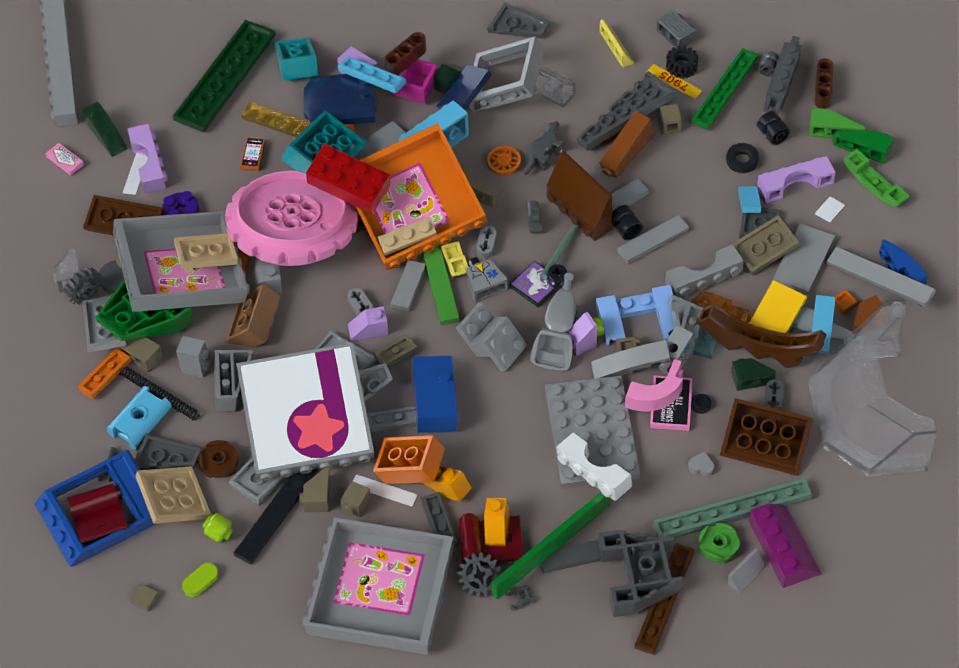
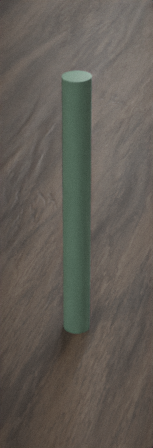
(559, 251)

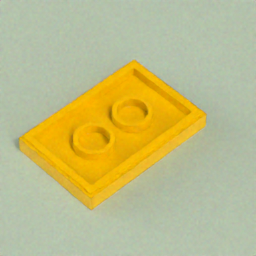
(778, 308)

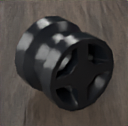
(554, 280)

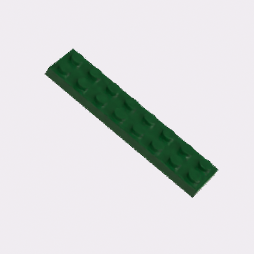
(224, 76)

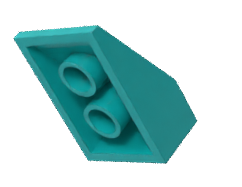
(296, 59)

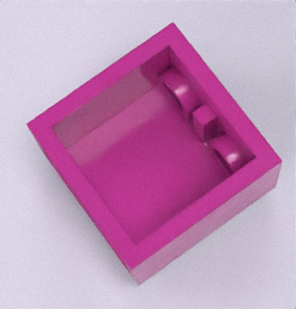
(418, 81)

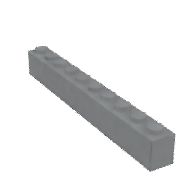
(59, 63)

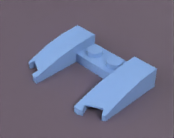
(613, 309)

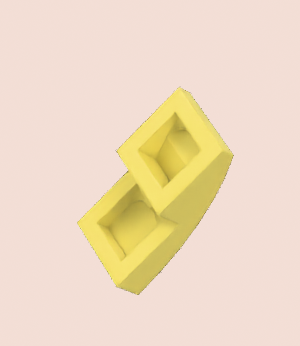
(454, 259)

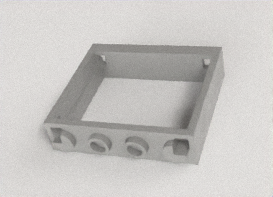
(515, 91)

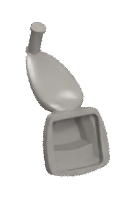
(553, 345)

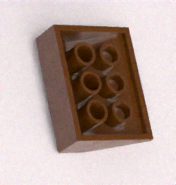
(580, 197)
(766, 436)

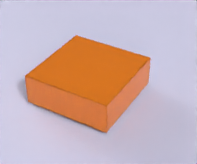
(845, 301)

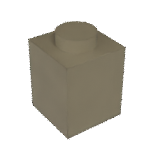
(670, 119)
(355, 499)

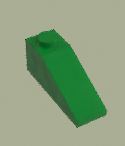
(870, 143)

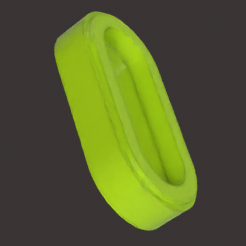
(200, 580)

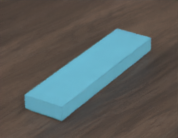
(372, 74)

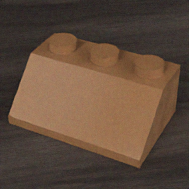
(253, 318)

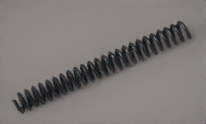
(158, 393)

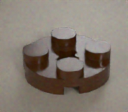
(224, 467)

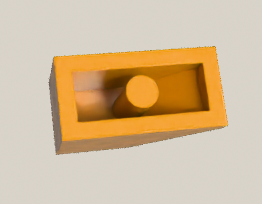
(496, 521)

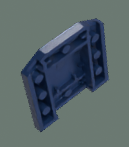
(342, 96)

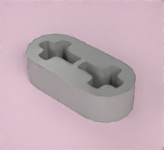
(482, 241)
(355, 305)

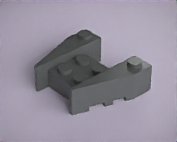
(645, 570)

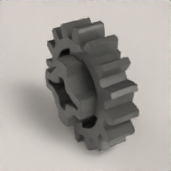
(82, 285)
(470, 577)

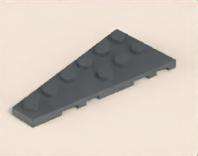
(644, 98)

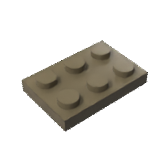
(765, 244)

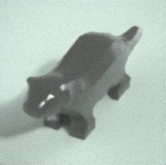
(543, 147)

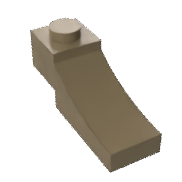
(483, 193)

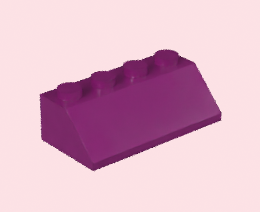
(783, 544)

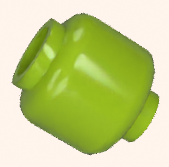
(217, 527)

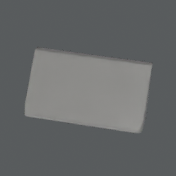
(746, 571)

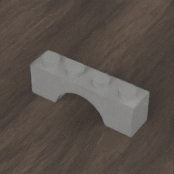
(686, 281)

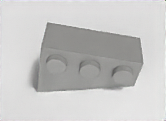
(227, 379)

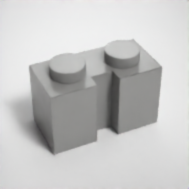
(193, 356)

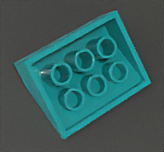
(322, 130)

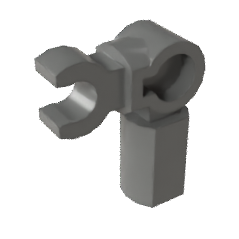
(534, 217)

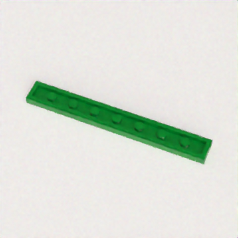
(549, 545)

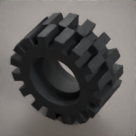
(682, 54)

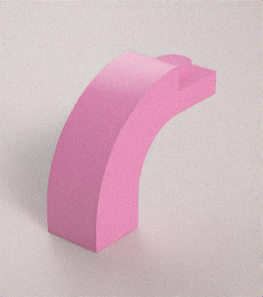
(655, 397)

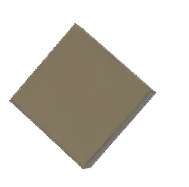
(144, 597)

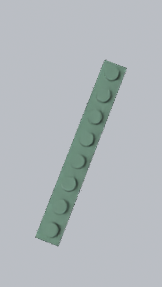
(731, 509)

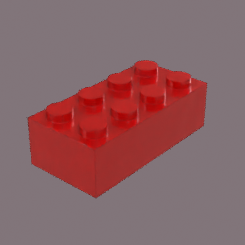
(348, 178)

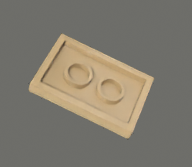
(205, 251)

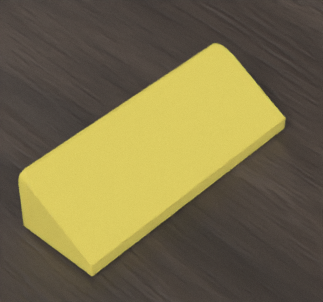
(615, 44)

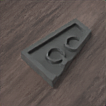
(518, 22)
(163, 454)

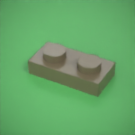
(396, 351)

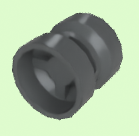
(768, 63)

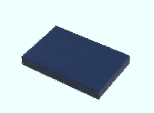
(466, 86)

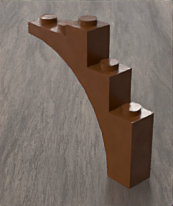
(734, 333)

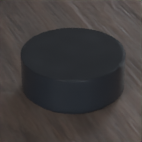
(701, 403)

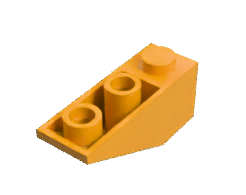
(450, 483)

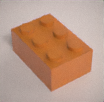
(409, 459)

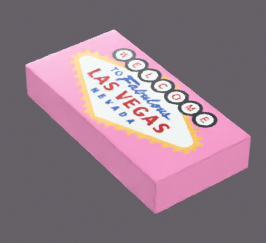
(64, 159)

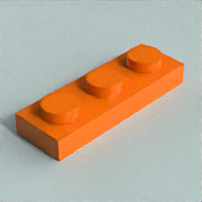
(104, 373)

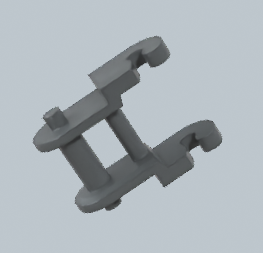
(525, 589)

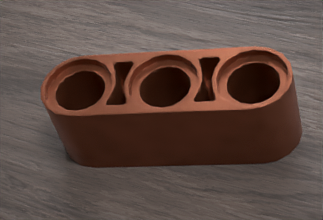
(406, 53)
(823, 83)

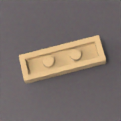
(407, 236)

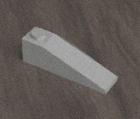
(264, 273)
(374, 379)

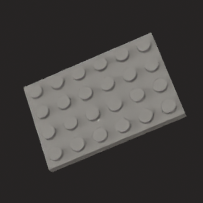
(597, 415)

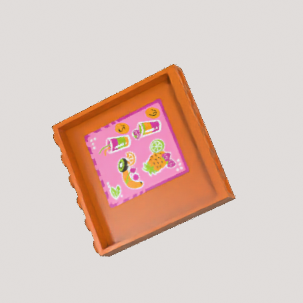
(422, 184)

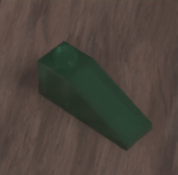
(104, 129)

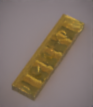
(274, 120)

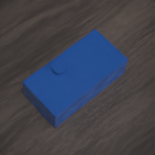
(434, 394)

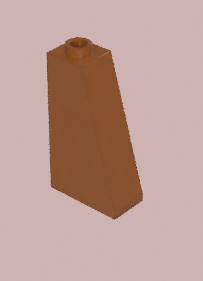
(627, 145)

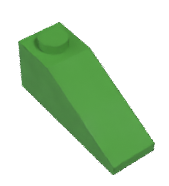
(825, 123)

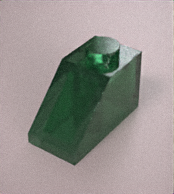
(445, 77)
(751, 374)

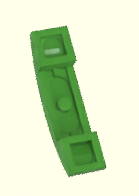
(873, 181)

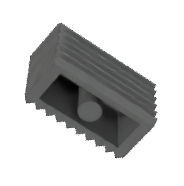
(676, 29)

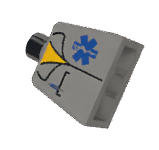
(485, 279)
(680, 347)

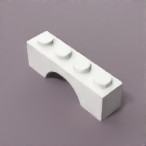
(611, 480)

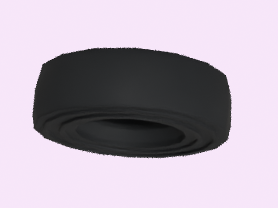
(742, 167)

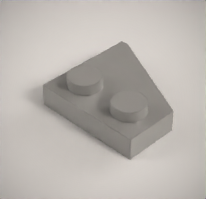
(685, 314)

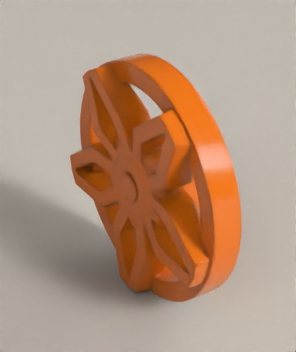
(503, 160)

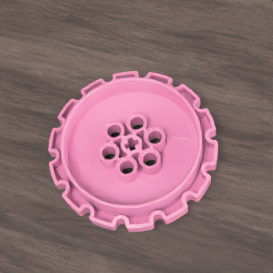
(289, 220)

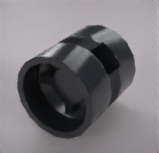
(773, 127)
(626, 222)

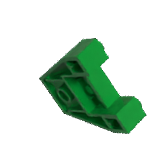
(129, 325)

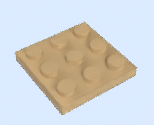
(172, 494)

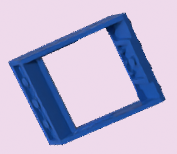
(122, 470)

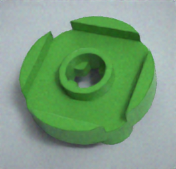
(719, 553)

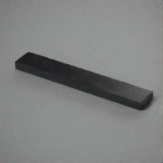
(272, 517)

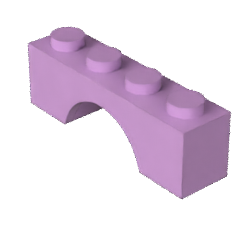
(142, 142)
(815, 172)

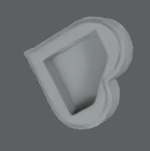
(701, 464)

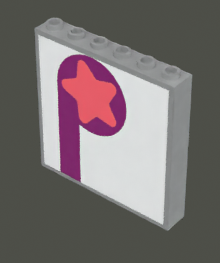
(305, 411)

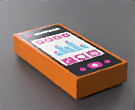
(252, 154)

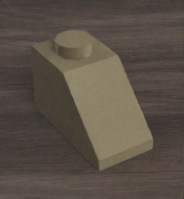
(143, 352)
(316, 492)

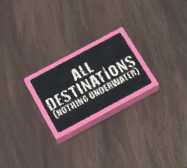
(677, 414)

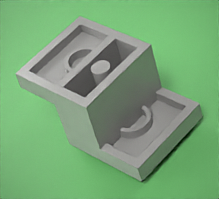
(491, 336)

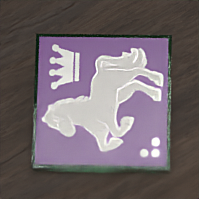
(532, 285)

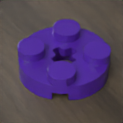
(181, 199)

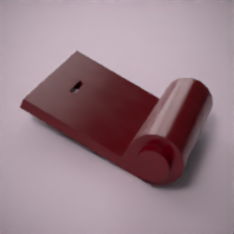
(97, 512)
(473, 540)

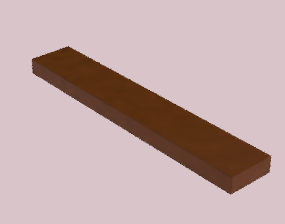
(659, 612)

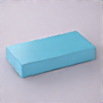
(749, 199)

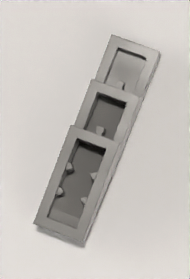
(630, 359)

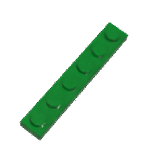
(724, 89)

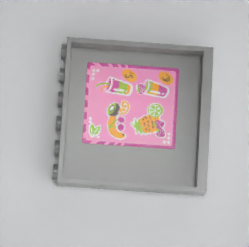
(154, 270)
(379, 586)

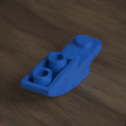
(901, 262)

